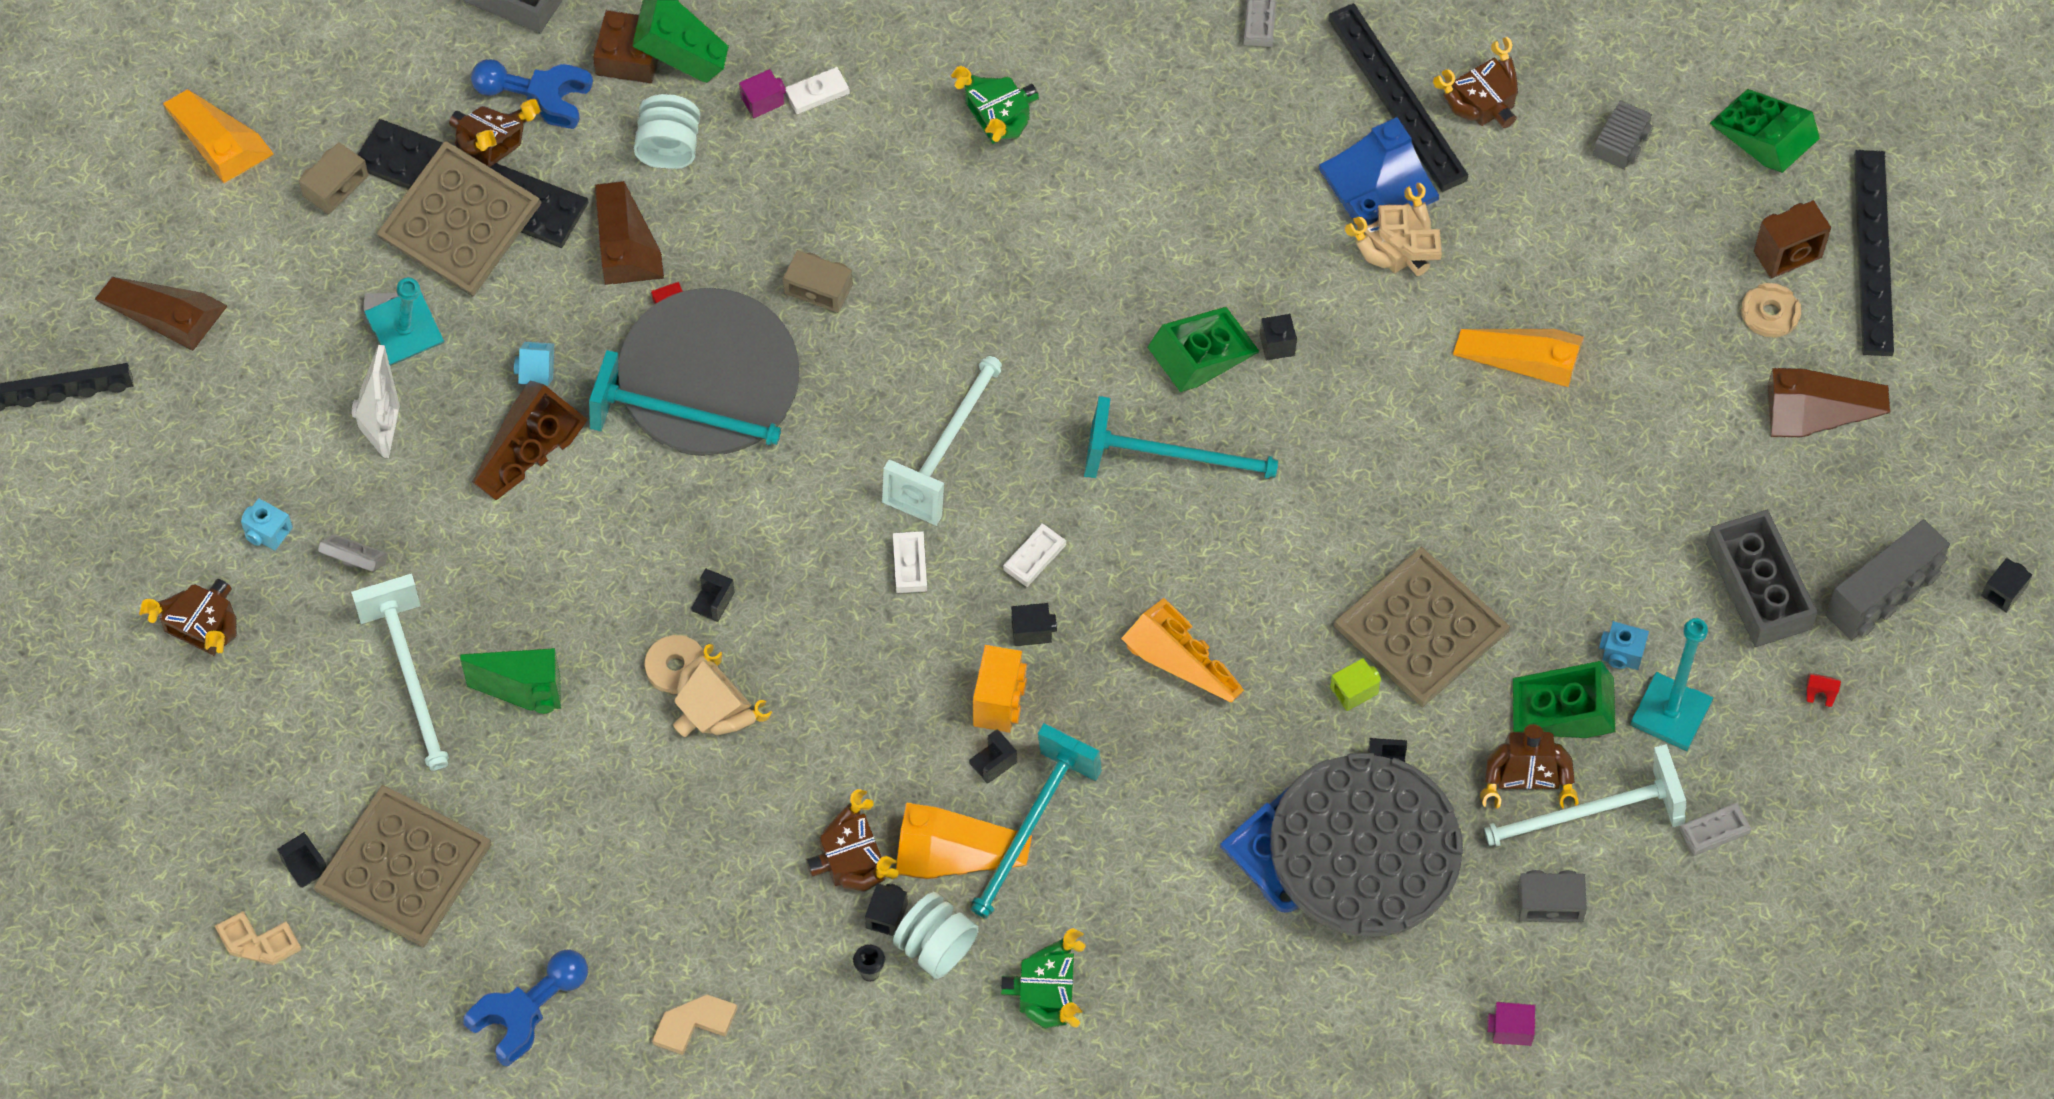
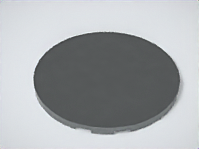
(711, 355)
(1366, 845)

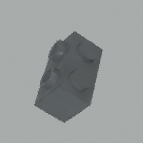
(1552, 896)

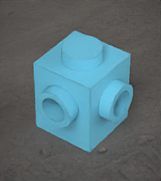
(535, 363)
(265, 524)

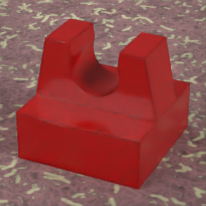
(1819, 683)

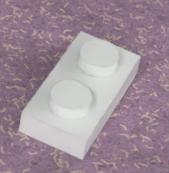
(909, 562)

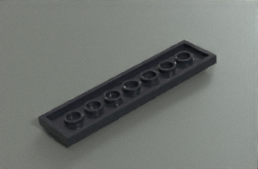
(403, 154)

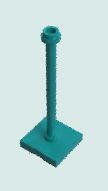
(404, 323)
(607, 392)
(1102, 439)
(1669, 706)
(1068, 754)

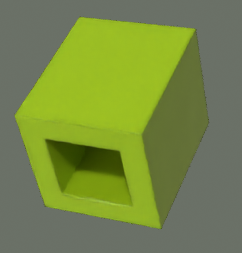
(1355, 684)

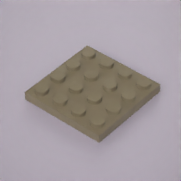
(459, 218)
(1421, 626)
(403, 865)

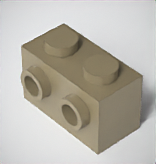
(333, 177)
(818, 281)

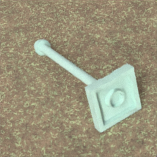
(917, 491)
(386, 601)
(1665, 787)

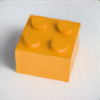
(999, 689)

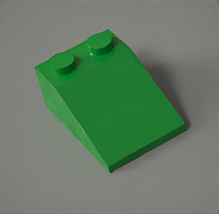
(1201, 347)
(518, 677)
(1566, 701)

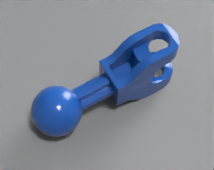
(547, 87)
(521, 1011)

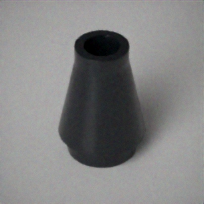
(869, 961)

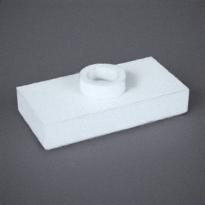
(817, 90)
(1034, 555)

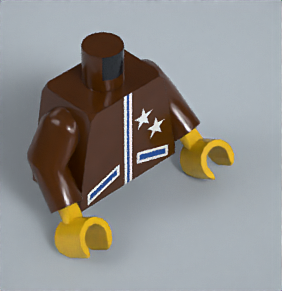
(1485, 91)
(491, 134)
(197, 616)
(1529, 762)
(851, 850)

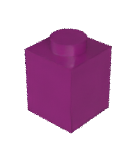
(762, 93)
(1512, 1023)

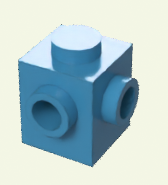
(1623, 646)

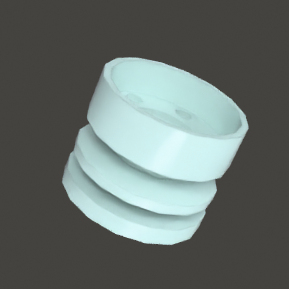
(667, 131)
(935, 935)

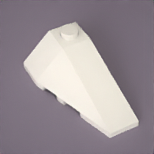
(378, 404)

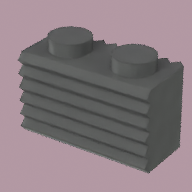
(1623, 134)

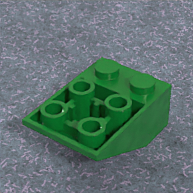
(1768, 129)

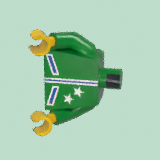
(996, 103)
(1048, 983)

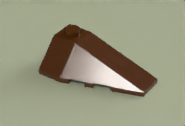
(625, 240)
(170, 311)
(1816, 401)
(530, 431)

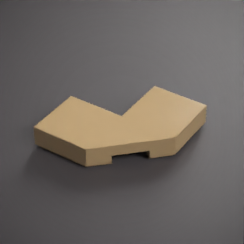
(1414, 244)
(266, 948)
(704, 1012)

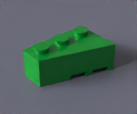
(679, 39)

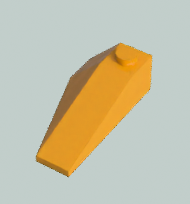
(219, 138)
(1530, 352)
(1163, 640)
(949, 843)

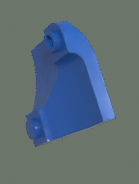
(1377, 172)
(1252, 853)

